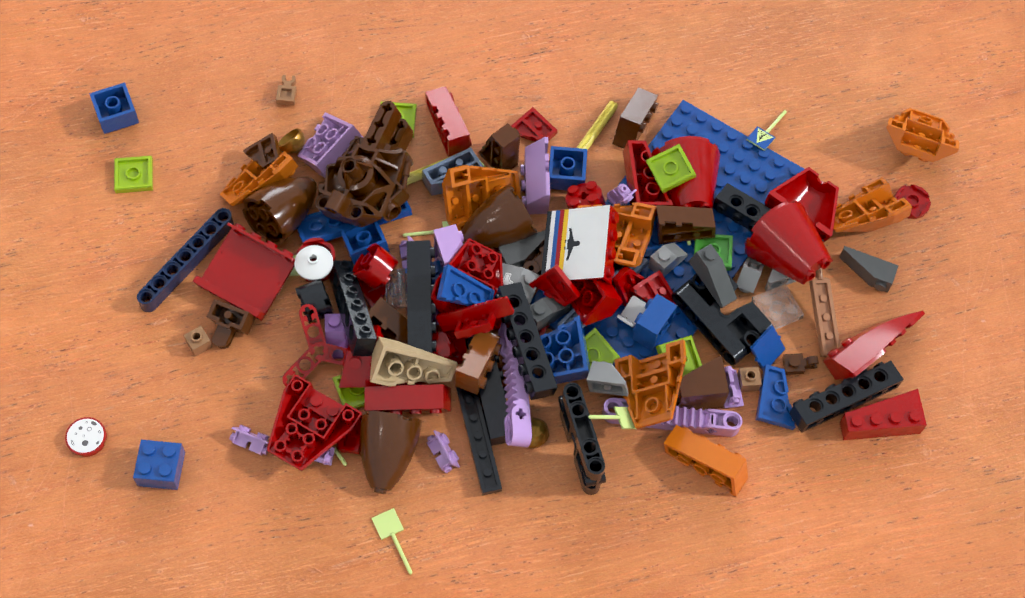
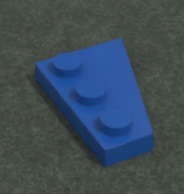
(461, 288)
(773, 398)

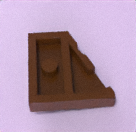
(264, 151)

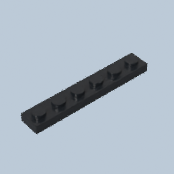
(479, 442)

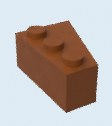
(477, 362)

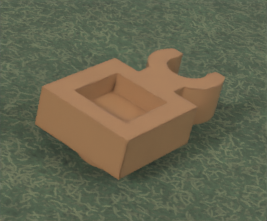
(287, 92)

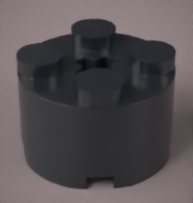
(316, 295)

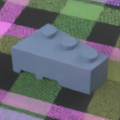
(434, 175)

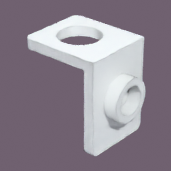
(632, 310)

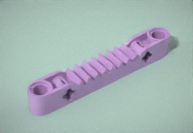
(518, 420)
(698, 421)

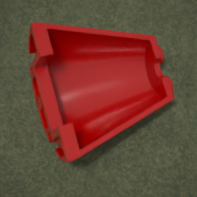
(705, 162)
(815, 195)
(788, 243)

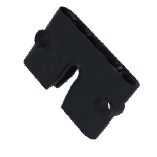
(724, 332)
(580, 429)

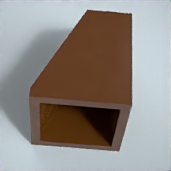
(704, 387)

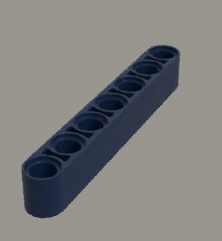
(182, 267)

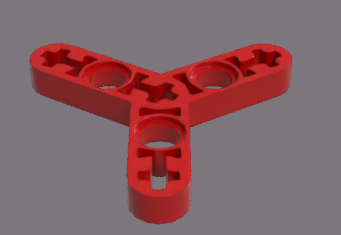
(318, 341)

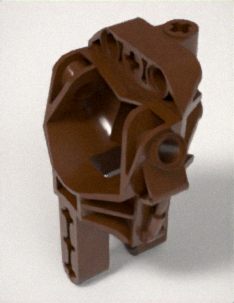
(380, 168)

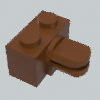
(228, 321)

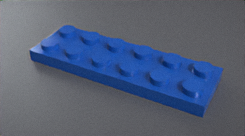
(320, 226)

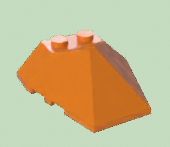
(922, 135)
(255, 177)
(470, 186)
(871, 209)
(633, 232)
(653, 384)

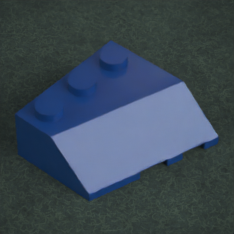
(567, 352)

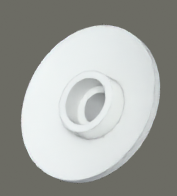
(313, 269)

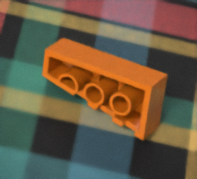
(707, 458)

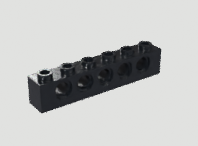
(739, 207)
(352, 309)
(535, 387)
(807, 419)

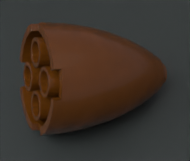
(280, 207)
(499, 220)
(387, 447)

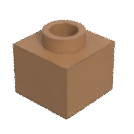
(198, 341)
(749, 384)

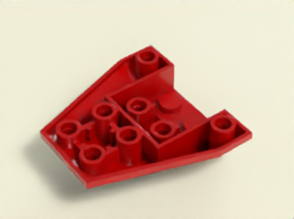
(479, 263)
(308, 424)

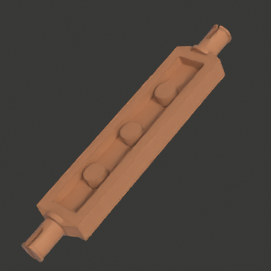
(824, 313)

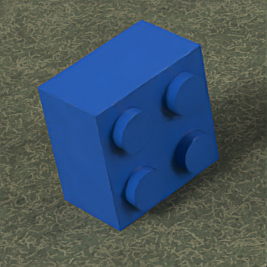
(114, 108)
(567, 167)
(360, 238)
(654, 321)
(159, 464)

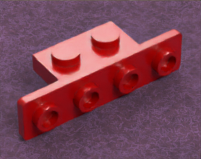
(475, 318)

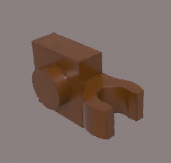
(795, 363)

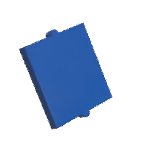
(767, 347)

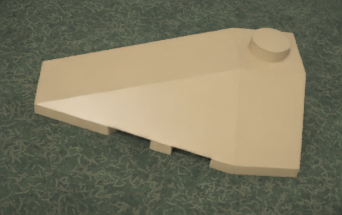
(401, 363)

